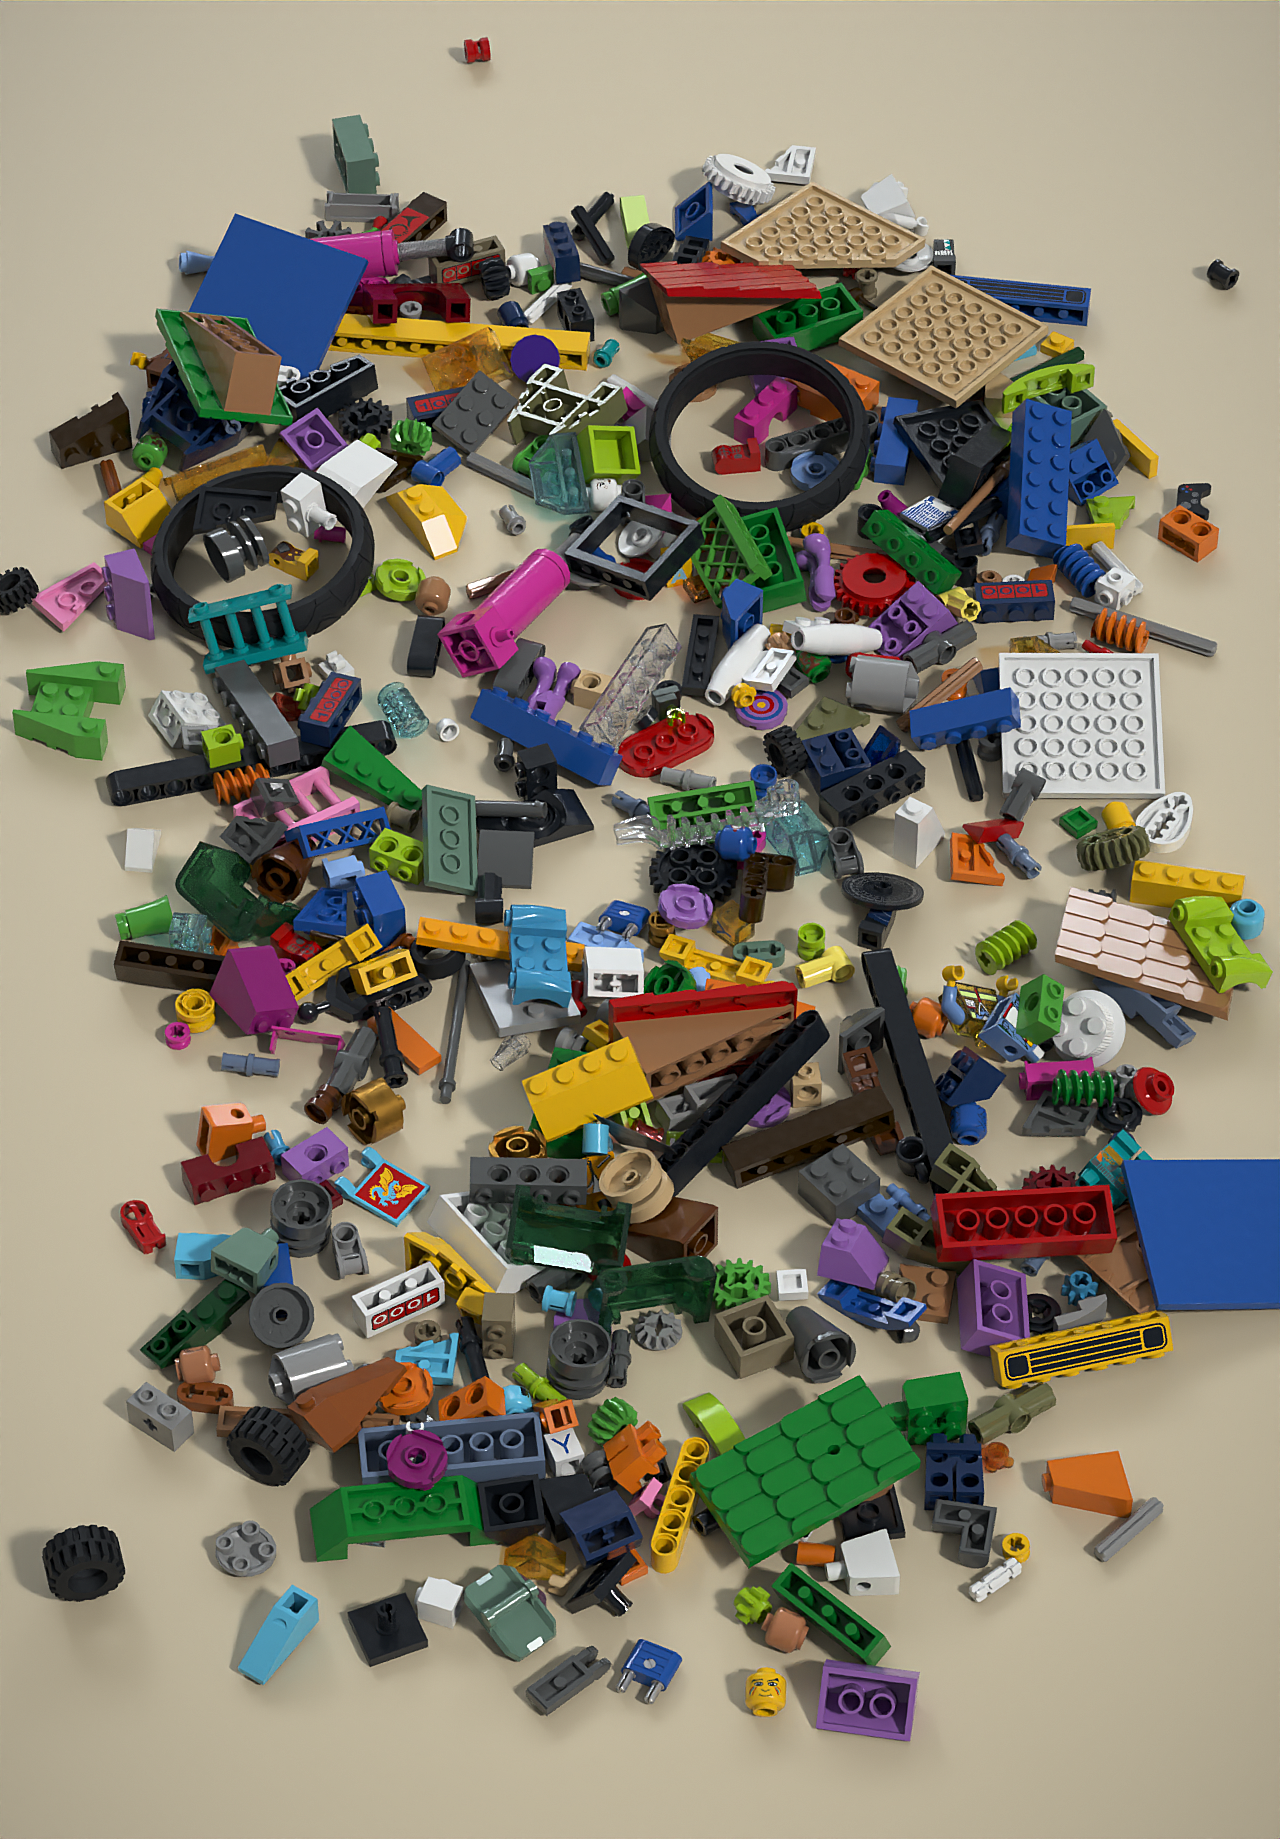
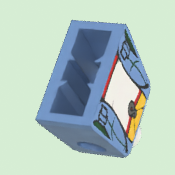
(1001, 1034)

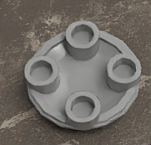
(245, 1550)

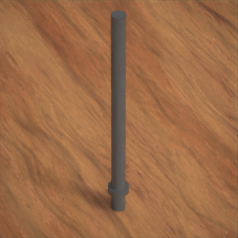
(447, 1083)

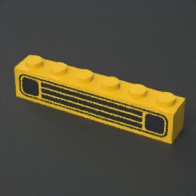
(1081, 1349)

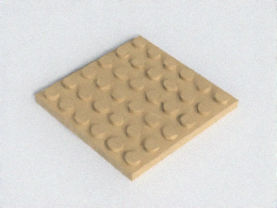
(943, 336)

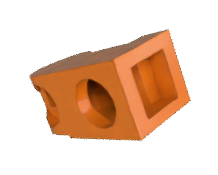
(556, 1415)

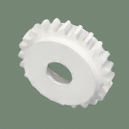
(738, 179)

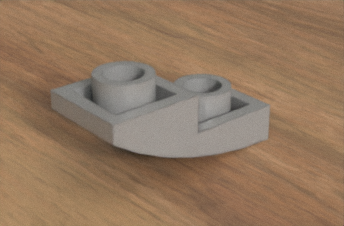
(1089, 1311)

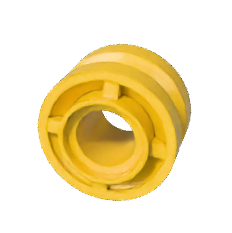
(196, 1010)

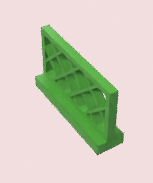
(743, 544)

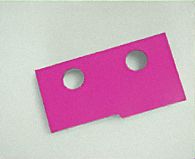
(304, 1036)

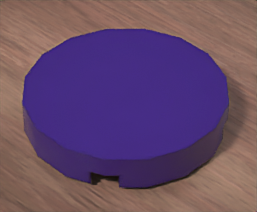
(531, 354)

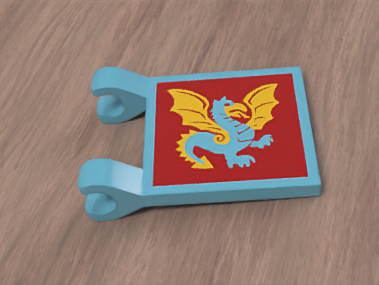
(386, 1190)

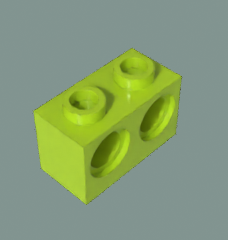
(398, 855)

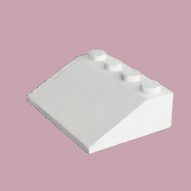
(480, 1238)

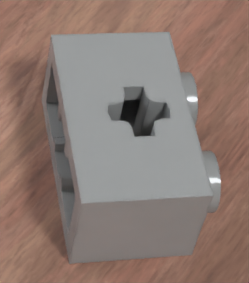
(160, 1416)

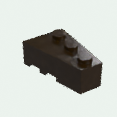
(93, 435)

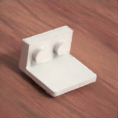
(180, 709)

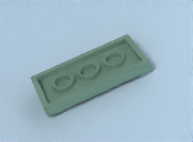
(449, 840)

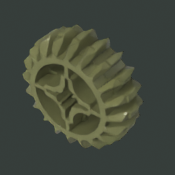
(1113, 848)

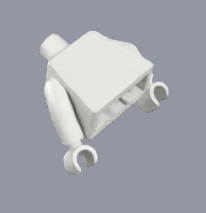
(890, 202)

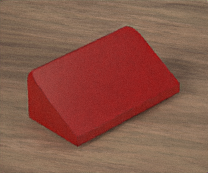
(992, 829)

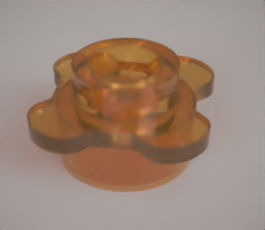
(996, 1450)

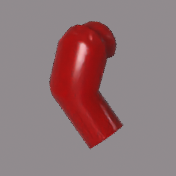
(577, 992)

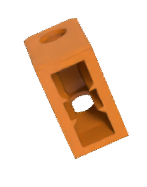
(224, 1127)

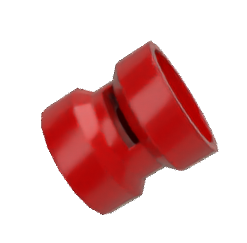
(472, 47)

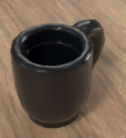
(912, 1158)

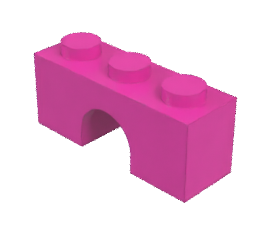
(774, 401)

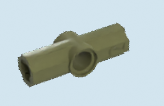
(1012, 1413)

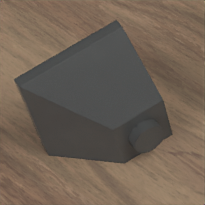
(639, 309)
(860, 1031)

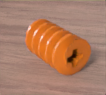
(1120, 632)
(237, 784)

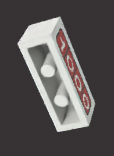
(398, 1299)

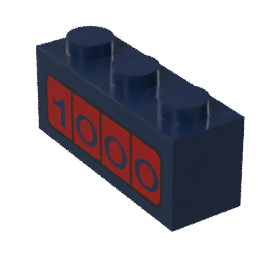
(561, 252)
(430, 406)
(1015, 601)
(330, 709)

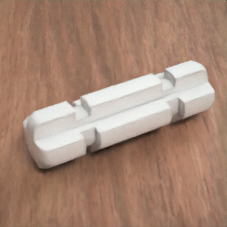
(995, 1579)

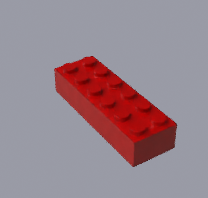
(1023, 1223)

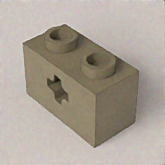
(498, 1325)

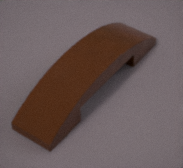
(862, 1075)

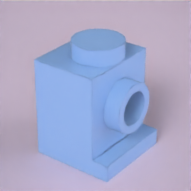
(342, 873)

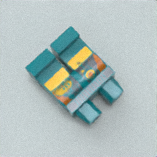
(1106, 1167)

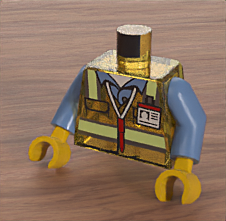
(970, 1005)

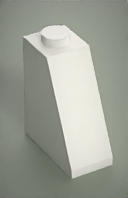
(915, 832)

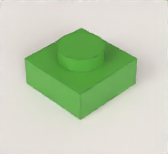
(540, 279)

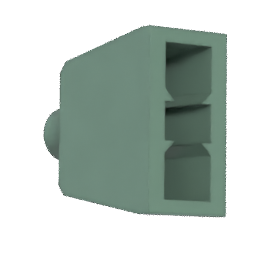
(247, 1258)

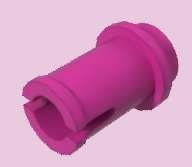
(336, 534)

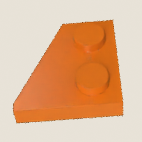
(972, 862)

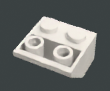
(612, 973)

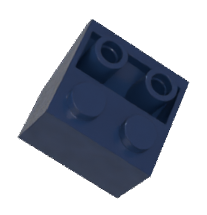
(833, 758)
(968, 1079)
(601, 1529)

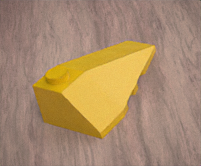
(453, 1269)

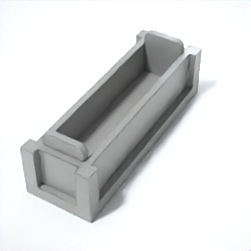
(360, 207)

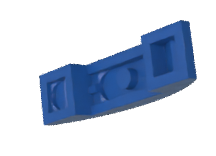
(870, 1308)

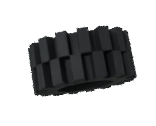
(16, 589)
(785, 751)

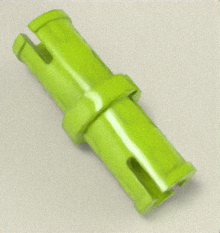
(537, 1386)

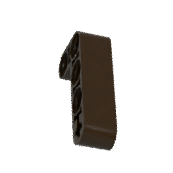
(761, 873)

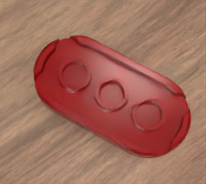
(665, 745)

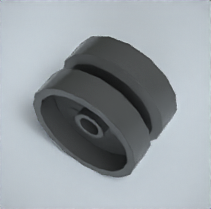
(263, 1315)

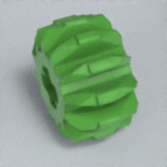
(411, 437)
(611, 1419)

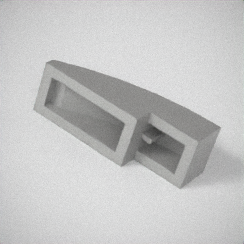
(682, 1110)

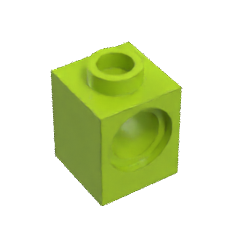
(221, 745)

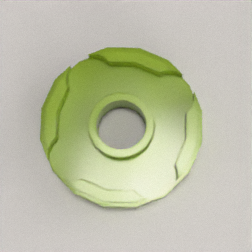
(392, 588)

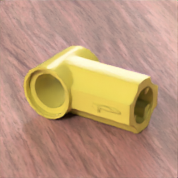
(960, 604)
(831, 965)

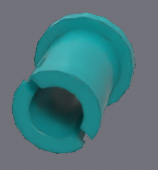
(604, 356)

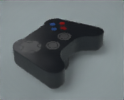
(1190, 498)

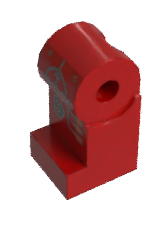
(737, 458)
(292, 945)

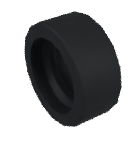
(436, 968)

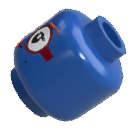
(735, 843)

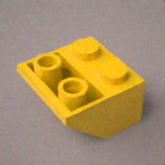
(137, 511)

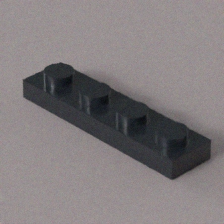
(700, 654)

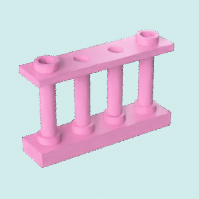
(303, 786)

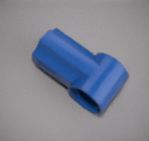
(437, 468)

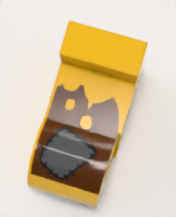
(294, 560)

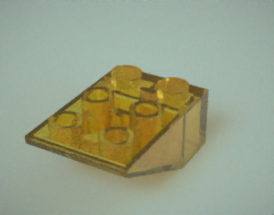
(460, 361)

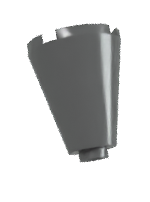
(819, 1345)

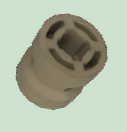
(894, 1287)

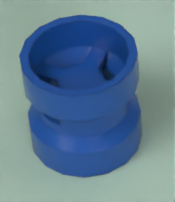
(763, 777)

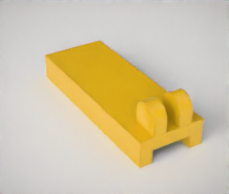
(1140, 454)

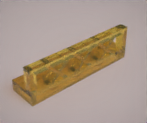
(188, 480)

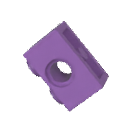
(316, 1158)

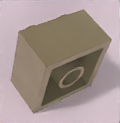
(754, 1336)

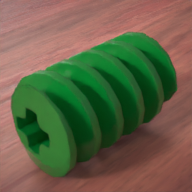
(1083, 1086)

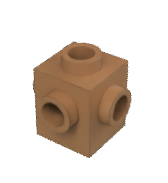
(301, 670)

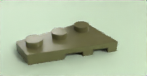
(830, 717)

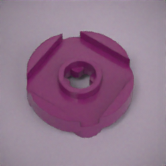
(420, 1475)

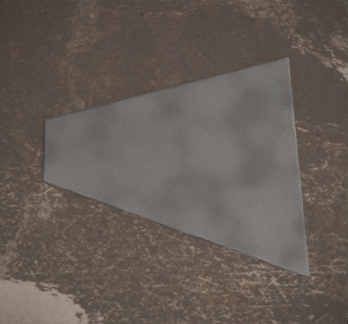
(632, 1138)

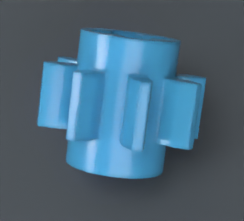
(1079, 1287)

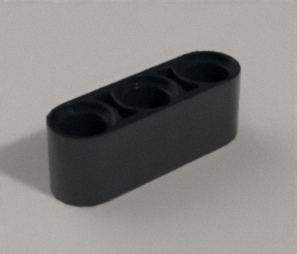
(425, 646)

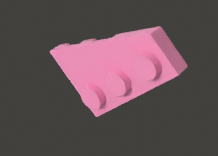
(70, 596)

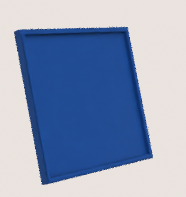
(285, 288)
(1208, 1231)

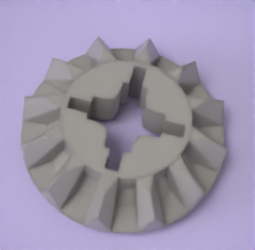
(669, 1335)

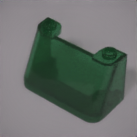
(215, 887)
(566, 1235)
(683, 1282)

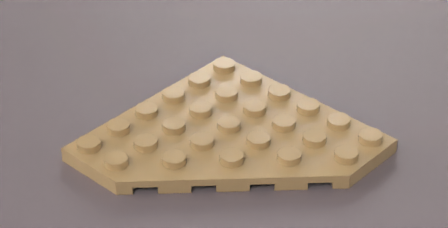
(822, 232)

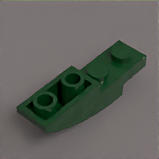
(198, 1326)

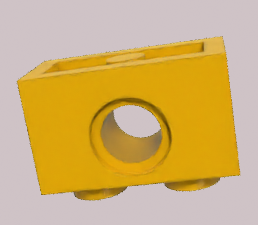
(382, 971)

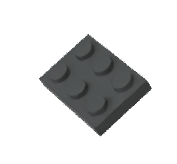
(475, 413)

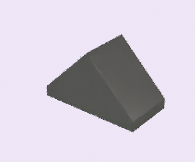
(272, 795)

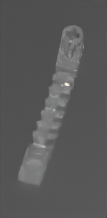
(780, 801)

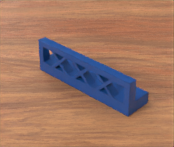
(362, 820)

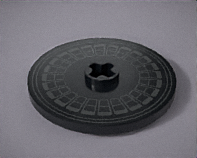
(882, 891)

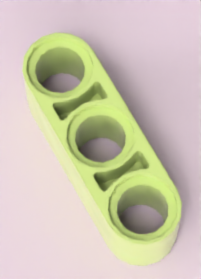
(633, 215)

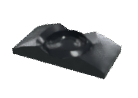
(563, 820)

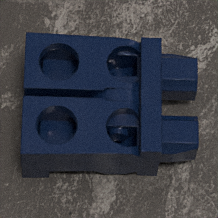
(953, 1462)

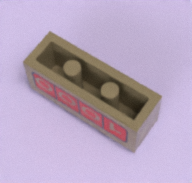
(449, 271)

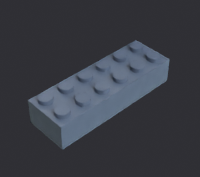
(475, 1447)

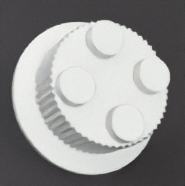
(1090, 1028)

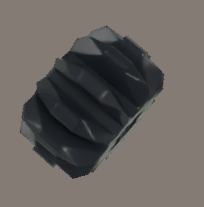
(494, 278)

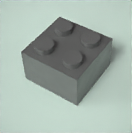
(837, 1184)

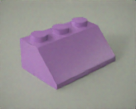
(128, 594)
(991, 1306)
(867, 1700)

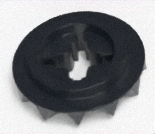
(1127, 1108)
(1042, 1304)

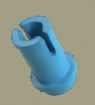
(276, 1146)

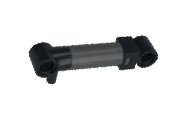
(966, 565)

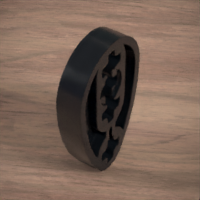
(650, 244)

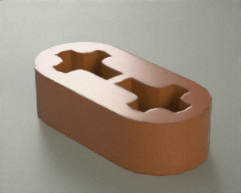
(205, 1396)

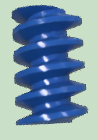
(1078, 568)

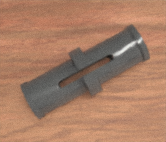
(619, 1358)

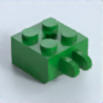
(931, 1407)

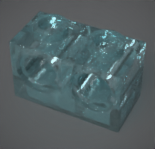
(190, 933)

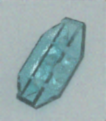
(559, 475)
(801, 838)

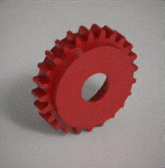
(867, 597)

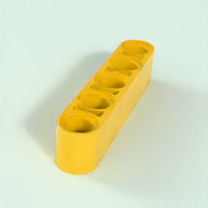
(678, 1507)

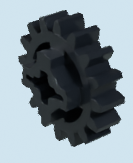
(365, 418)

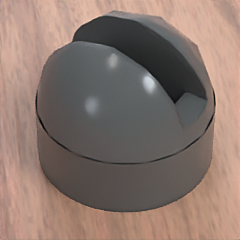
(909, 1334)

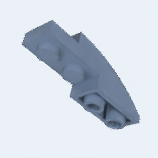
(1154, 1010)

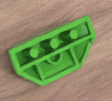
(703, 803)

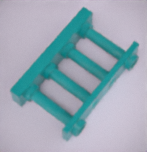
(267, 647)

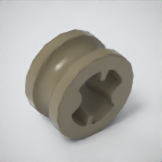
(430, 1327)

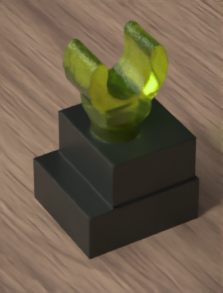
(667, 704)

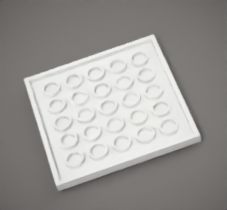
(1085, 724)

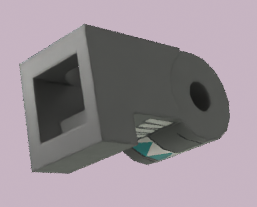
(944, 255)

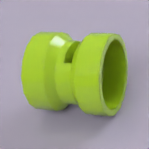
(811, 941)

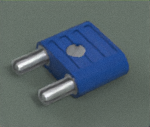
(623, 918)
(650, 1666)

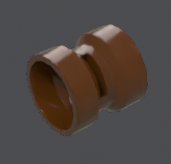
(321, 1106)

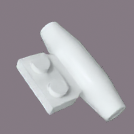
(831, 639)
(749, 664)

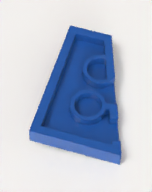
(324, 913)

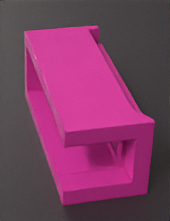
(1040, 1076)

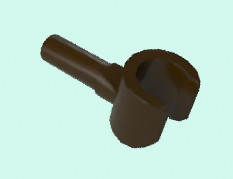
(858, 296)

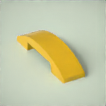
(683, 950)
(331, 960)

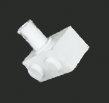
(306, 506)

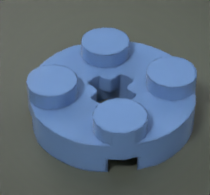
(807, 462)

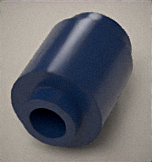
(512, 315)

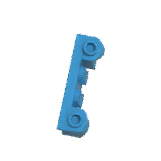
(538, 954)

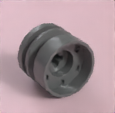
(236, 548)
(302, 1217)
(578, 1359)

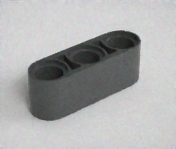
(518, 670)

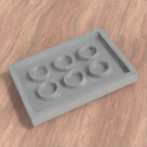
(510, 1019)

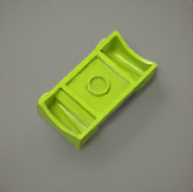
(1215, 944)

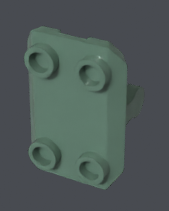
(511, 1611)

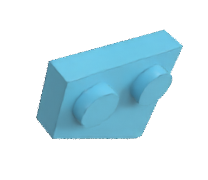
(436, 1358)

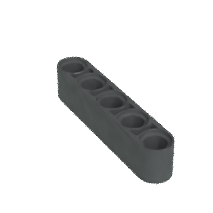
(825, 437)

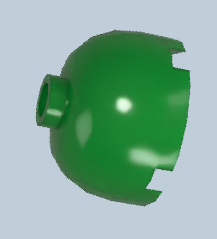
(669, 979)

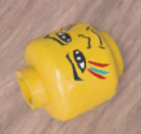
(765, 1692)

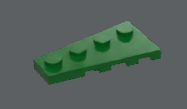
(372, 772)

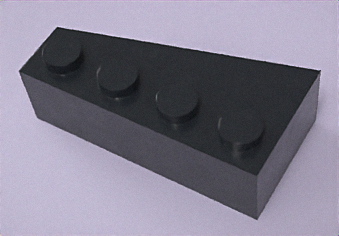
(330, 388)

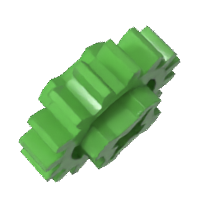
(739, 1284)

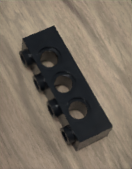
(872, 790)

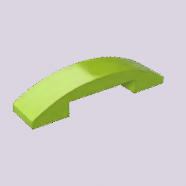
(1046, 380)
(714, 1421)

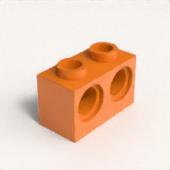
(1188, 533)
(475, 1400)

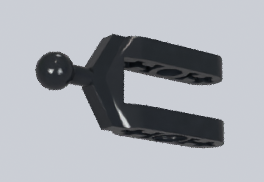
(363, 1007)

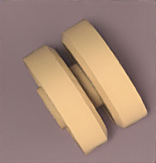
(637, 1180)

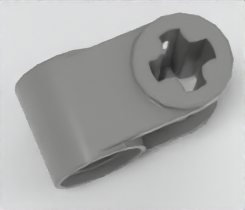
(348, 1250)

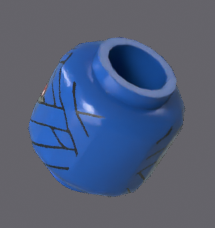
(968, 1123)

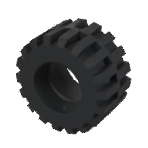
(268, 1446)
(83, 1563)

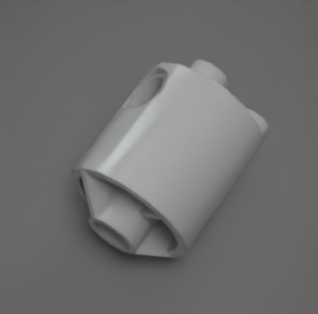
(882, 684)
(307, 1366)

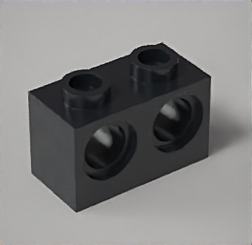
(575, 312)
(535, 771)

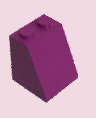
(254, 990)

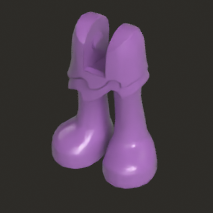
(817, 561)
(546, 674)

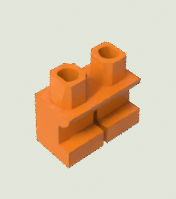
(634, 1454)

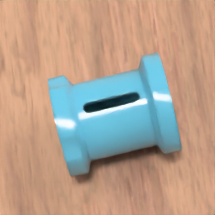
(559, 1301)

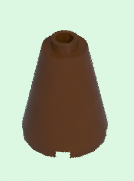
(283, 871)

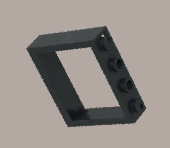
(644, 585)

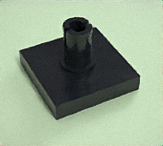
(602, 1586)
(387, 1629)

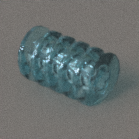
(402, 710)

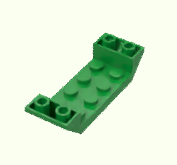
(394, 1513)

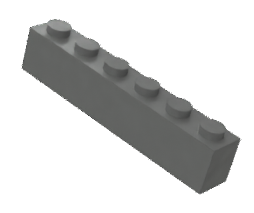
(256, 713)

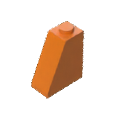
(1090, 1483)

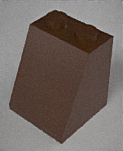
(676, 1232)

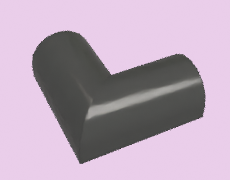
(973, 1523)

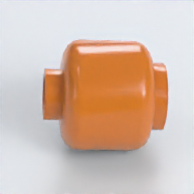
(928, 1017)

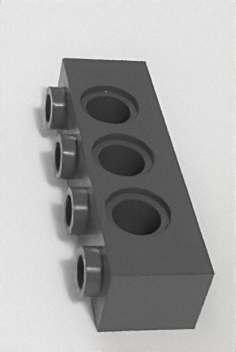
(557, 1179)

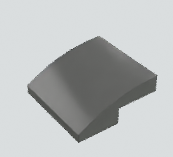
(508, 856)

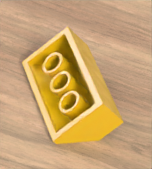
(1164, 883)
(593, 1083)

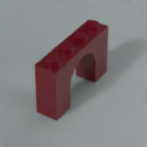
(447, 299)

